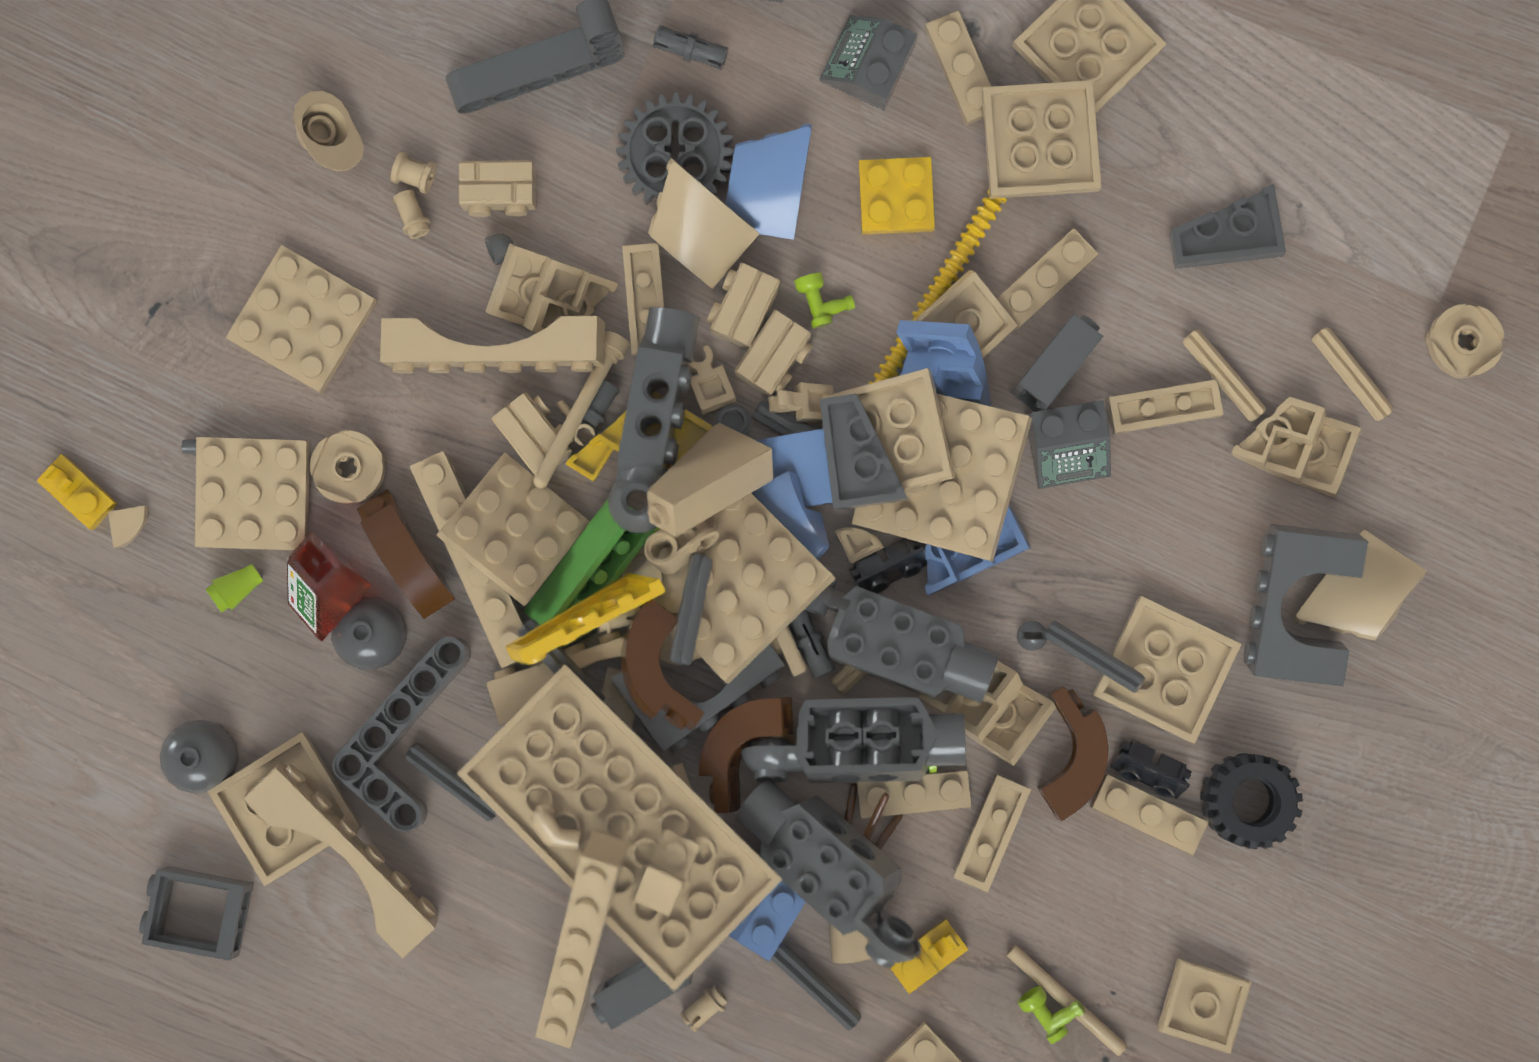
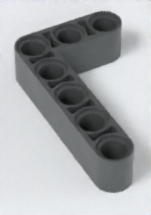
(540, 63)
(395, 729)

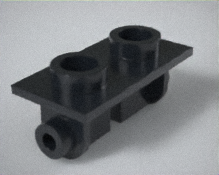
(904, 561)
(1166, 777)

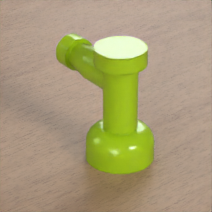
(821, 311)
(1053, 1024)

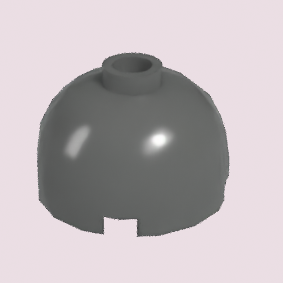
(370, 634)
(198, 756)

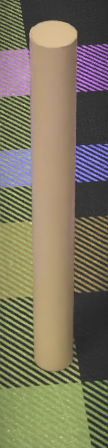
(1065, 999)

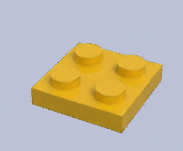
(896, 195)

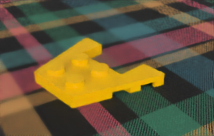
(596, 454)

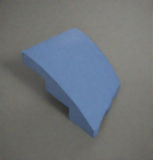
(769, 181)
(950, 354)
(807, 457)
(785, 502)
(951, 567)

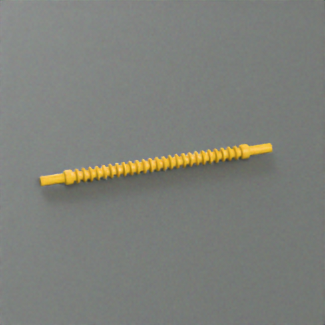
(944, 281)

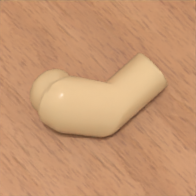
(550, 832)

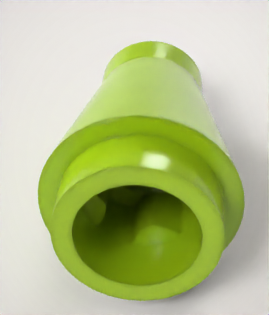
(233, 587)

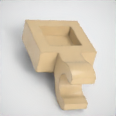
(803, 400)

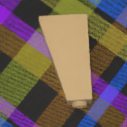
(708, 479)

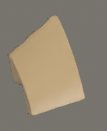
(698, 226)
(540, 289)
(1302, 446)
(1366, 603)
(1004, 719)

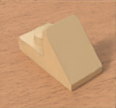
(667, 872)

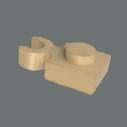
(710, 385)

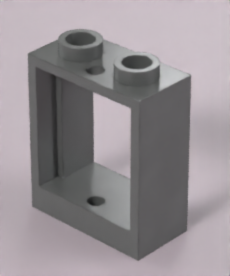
(1058, 363)
(233, 921)
(630, 994)

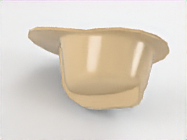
(327, 131)

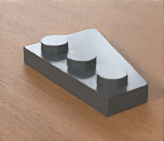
(1237, 233)
(855, 457)

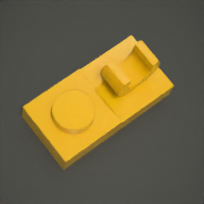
(77, 492)
(939, 948)

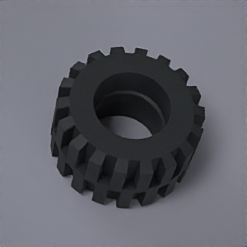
(1281, 807)

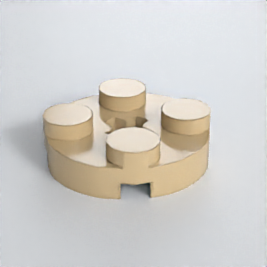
(1444, 339)
(341, 447)

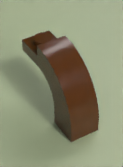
(403, 555)
(643, 672)
(734, 733)
(1088, 760)

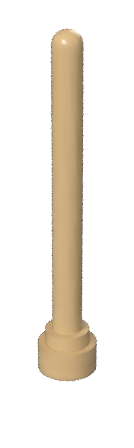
(615, 350)

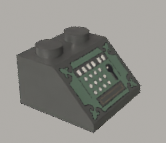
(869, 59)
(1070, 444)

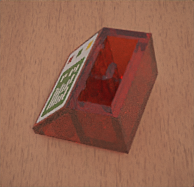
(322, 585)

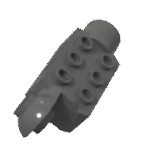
(659, 363)
(903, 644)
(862, 742)
(831, 869)

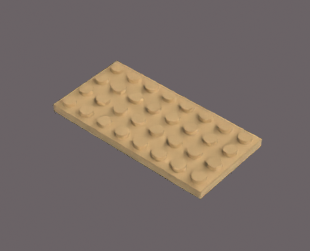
(604, 779)

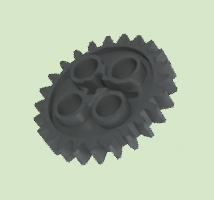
(643, 152)

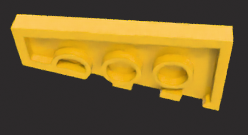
(584, 616)

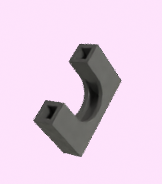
(1290, 556)
(665, 735)

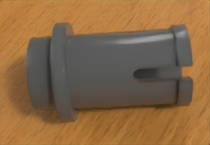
(600, 404)

